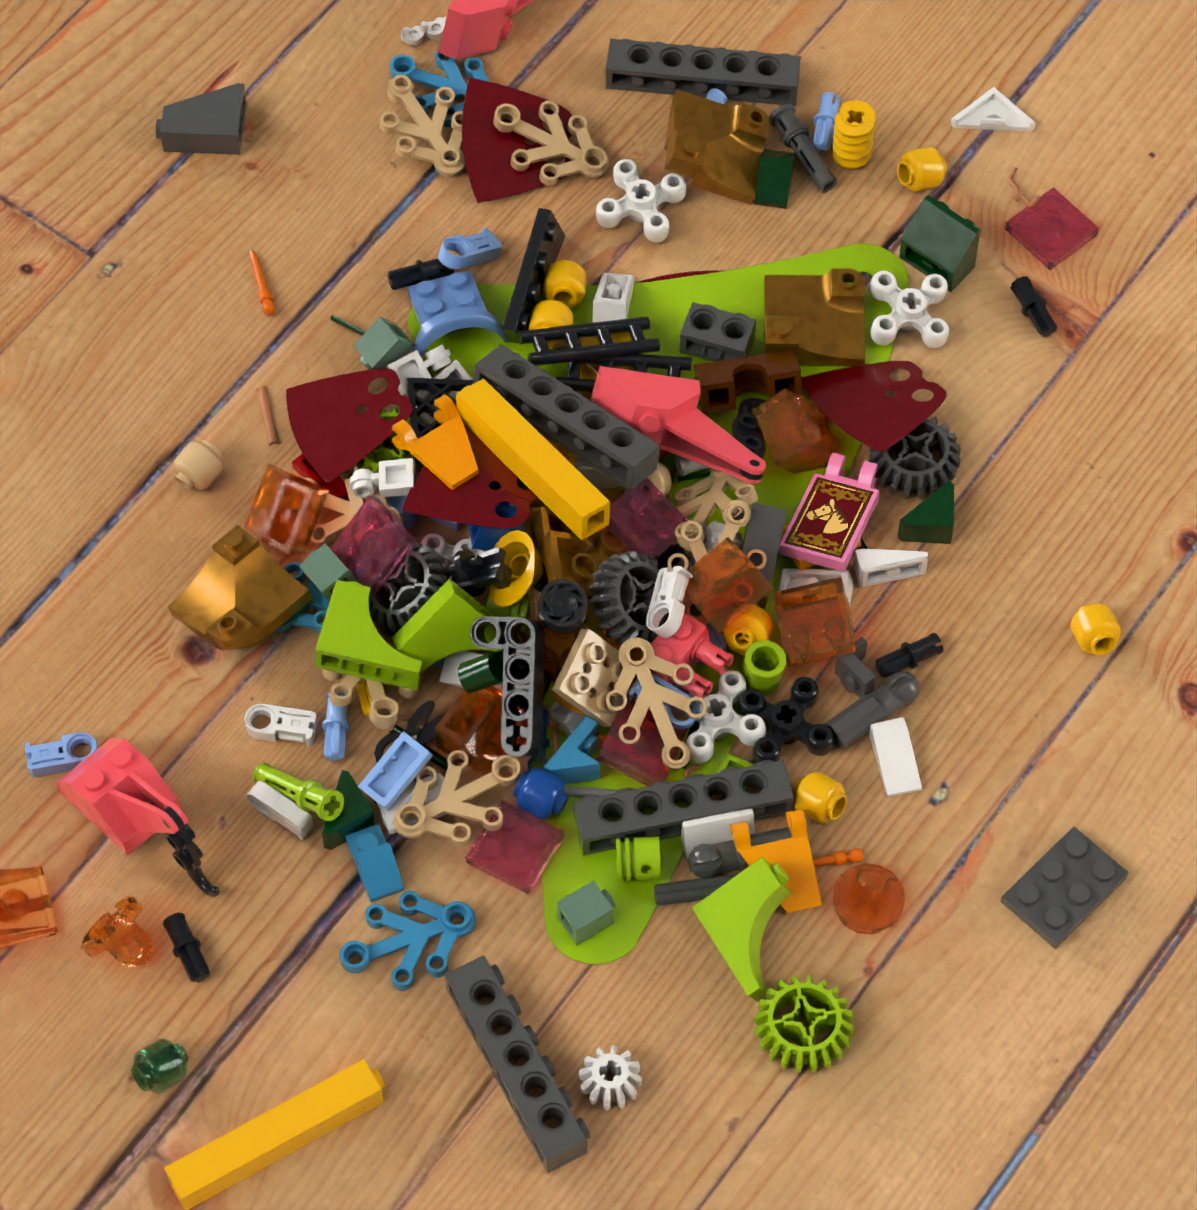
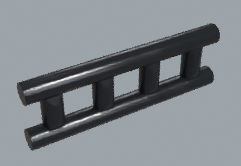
(576, 352)
(638, 361)

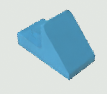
(573, 758)
(375, 863)

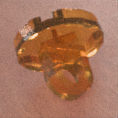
(868, 898)
(114, 932)

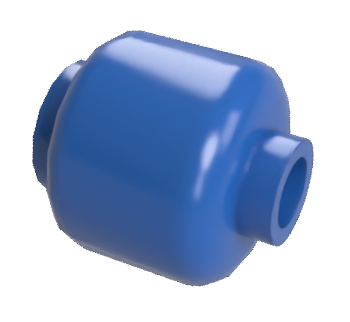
(540, 793)

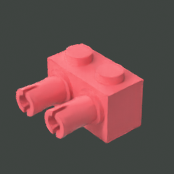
(688, 647)

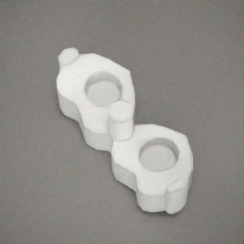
(416, 34)

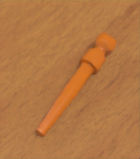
(264, 293)
(839, 858)

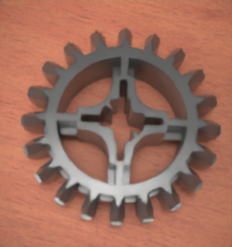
(915, 467)
(408, 587)
(624, 595)

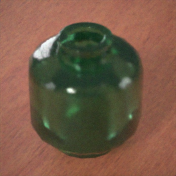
(159, 1066)

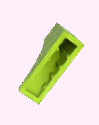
(443, 626)
(354, 646)
(738, 916)

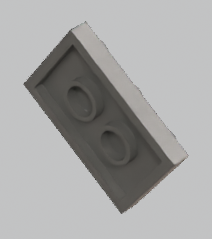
(1064, 887)

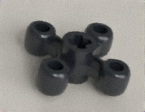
(789, 711)

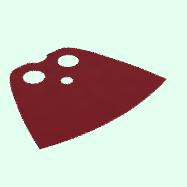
(490, 151)
(858, 406)
(327, 420)
(473, 500)

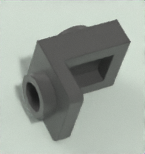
(853, 673)

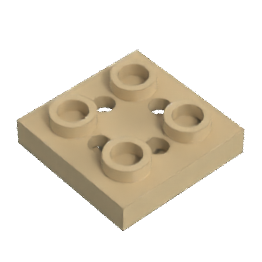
(586, 673)

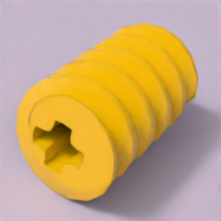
(854, 134)

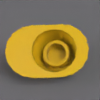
(525, 565)

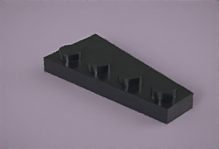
(541, 251)

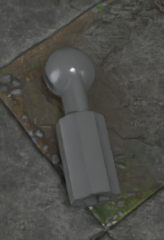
(856, 719)
(722, 857)

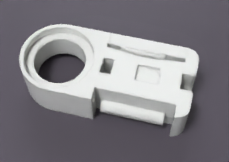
(668, 598)
(285, 724)
(280, 809)

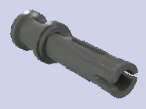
(797, 137)

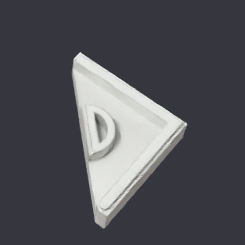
(993, 112)

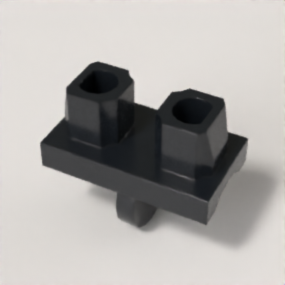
(480, 570)

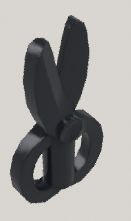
(416, 728)

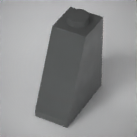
(205, 122)
(764, 533)

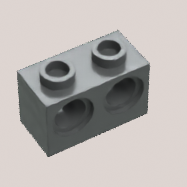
(715, 342)

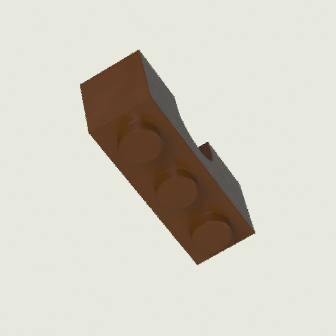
(760, 373)

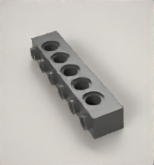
(696, 70)
(570, 418)
(600, 835)
(552, 1146)

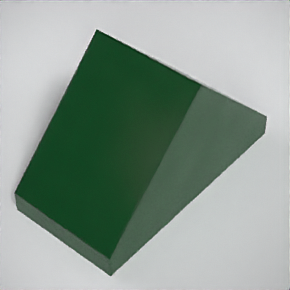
(774, 178)
(930, 520)
(354, 817)

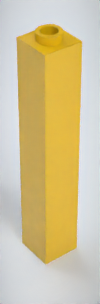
(533, 459)
(275, 1134)

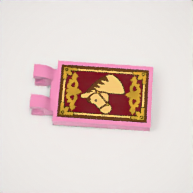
(832, 516)

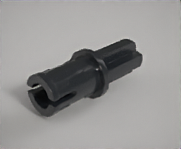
(417, 273)
(1033, 306)
(908, 655)
(186, 947)

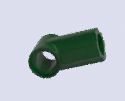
(481, 672)

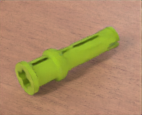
(307, 794)

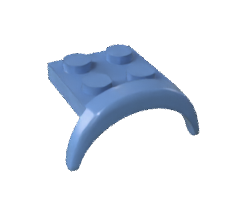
(448, 306)

